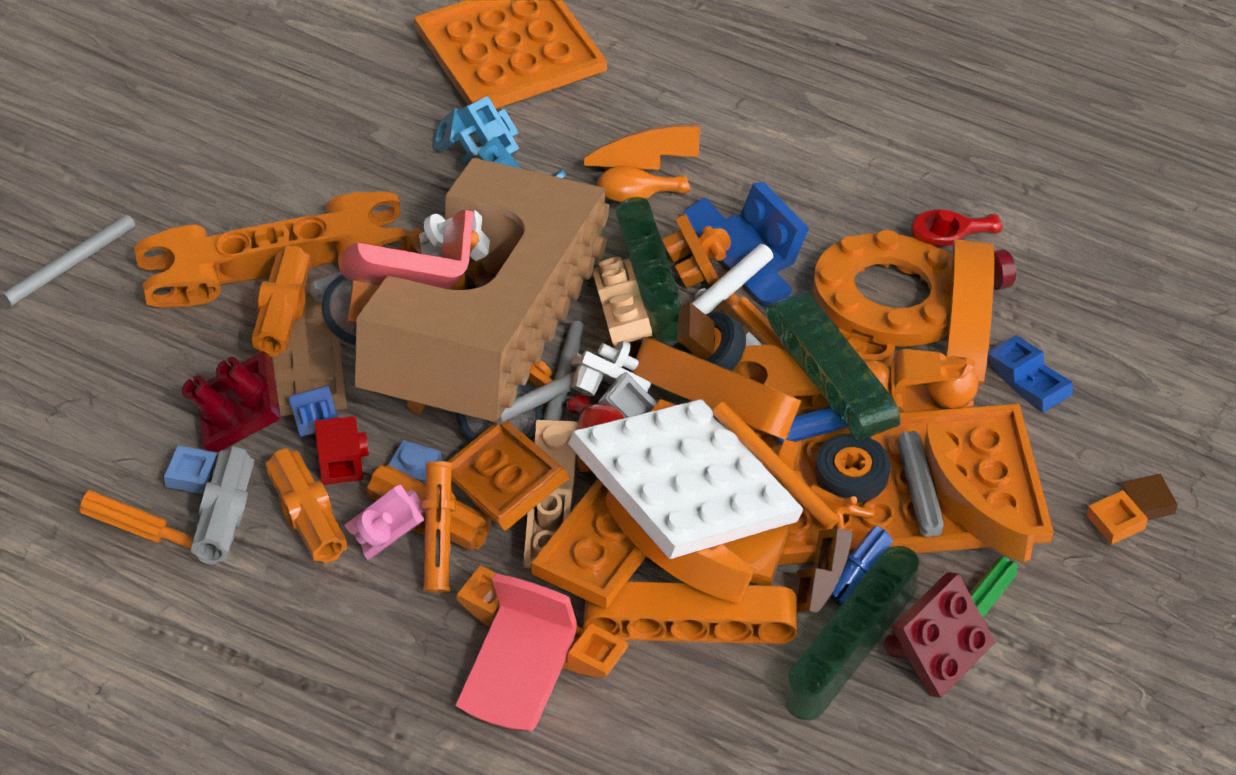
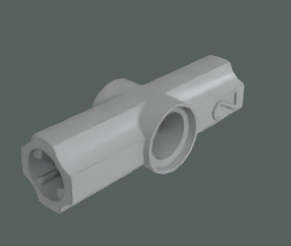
(222, 506)

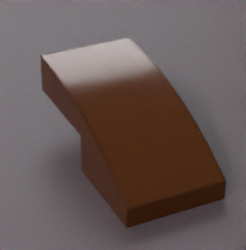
(816, 584)

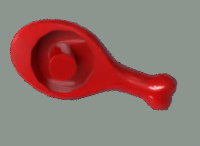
(942, 226)
(592, 413)

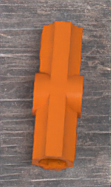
(281, 301)
(306, 505)
(468, 526)

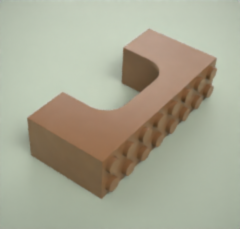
(479, 343)

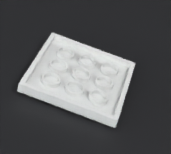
(685, 478)

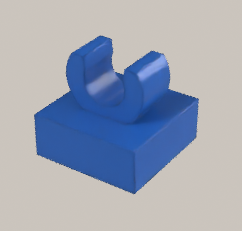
(311, 407)

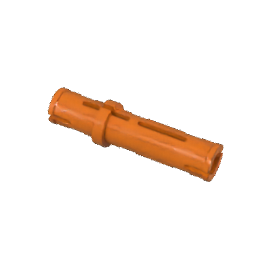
(437, 476)

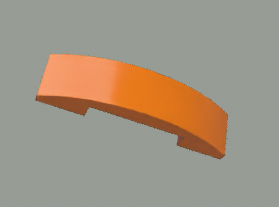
(971, 303)
(999, 529)
(713, 572)
(592, 651)

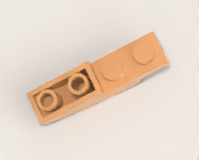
(621, 300)
(554, 509)

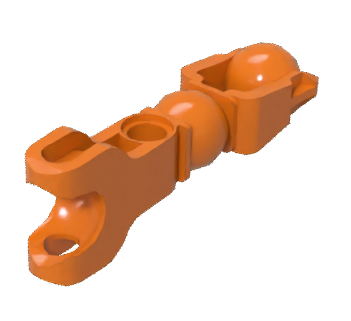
(949, 379)

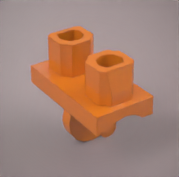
(710, 245)

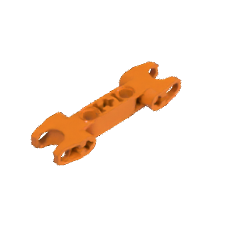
(202, 263)

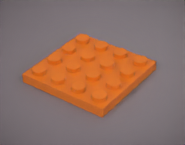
(509, 48)

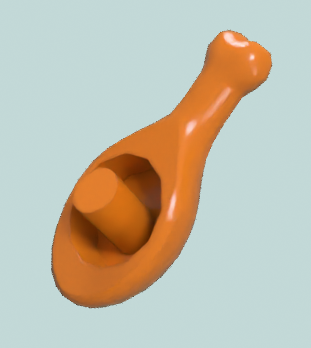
(631, 182)

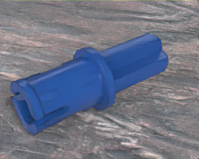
(860, 562)

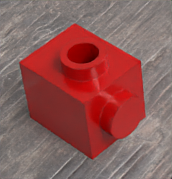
(340, 450)

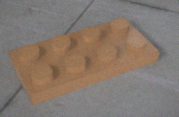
(310, 359)

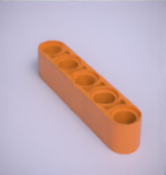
(700, 379)
(690, 615)

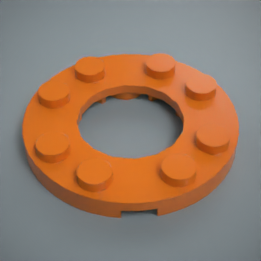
(850, 310)

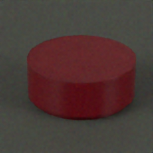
(1003, 269)

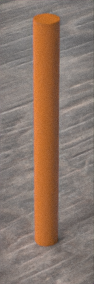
(775, 465)

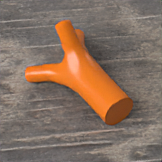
(841, 505)

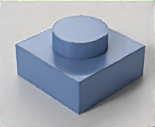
(411, 459)
(190, 469)

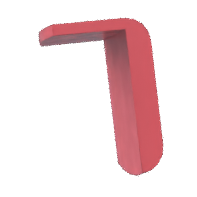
(373, 263)
(520, 655)

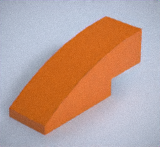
(645, 147)

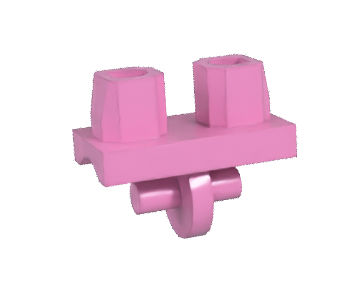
(386, 520)

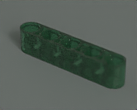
(650, 267)
(833, 366)
(852, 633)

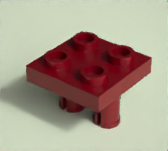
(235, 401)
(941, 635)

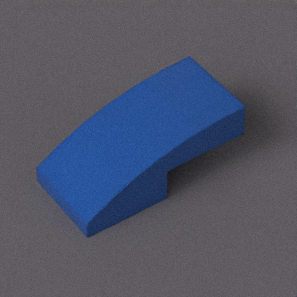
(1025, 373)

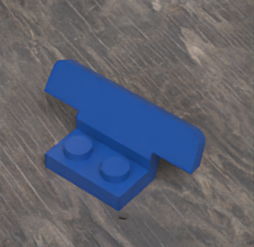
(762, 221)

